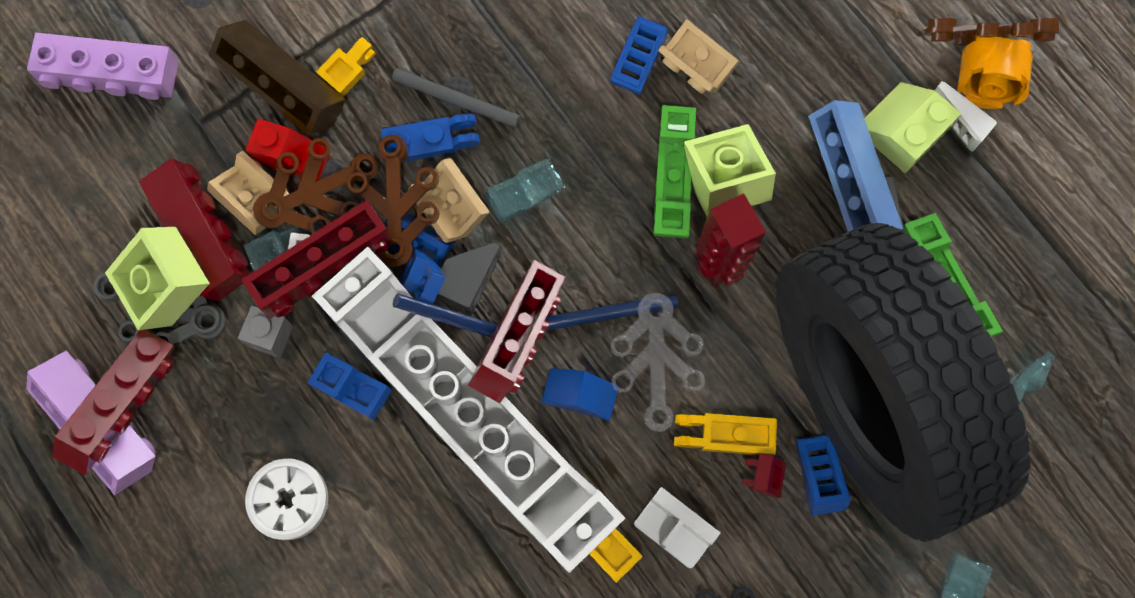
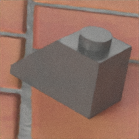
(468, 276)

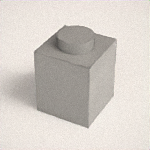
(264, 333)

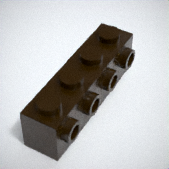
(276, 77)

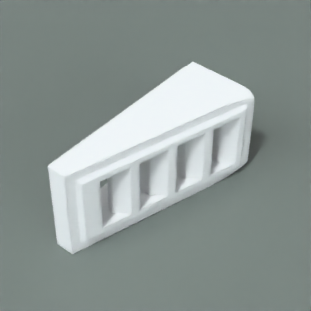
(973, 123)

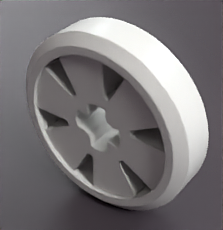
(265, 494)

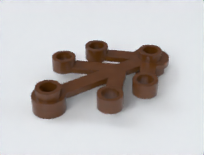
(945, 29)
(308, 191)
(396, 207)

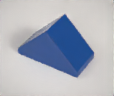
(579, 393)

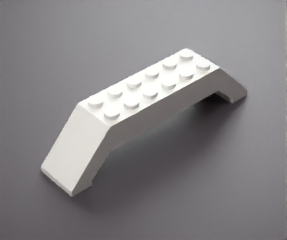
(488, 436)

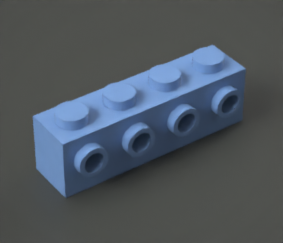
(853, 165)

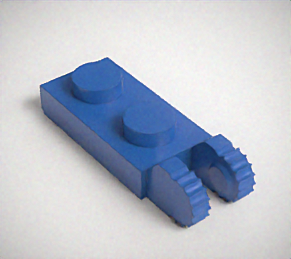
(434, 136)

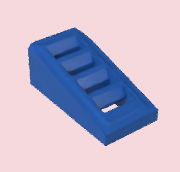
(649, 36)
(817, 504)

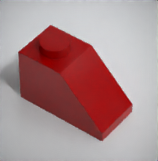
(272, 140)

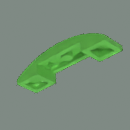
(673, 172)
(934, 238)

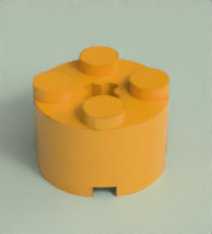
(995, 72)

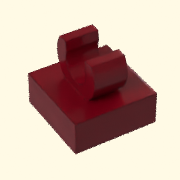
(768, 475)

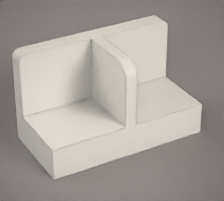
(676, 528)

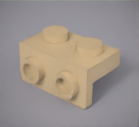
(699, 58)
(240, 188)
(457, 203)

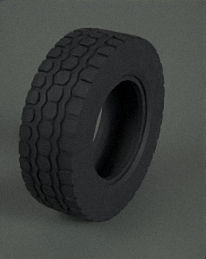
(903, 380)

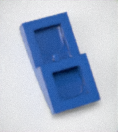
(422, 277)
(349, 386)

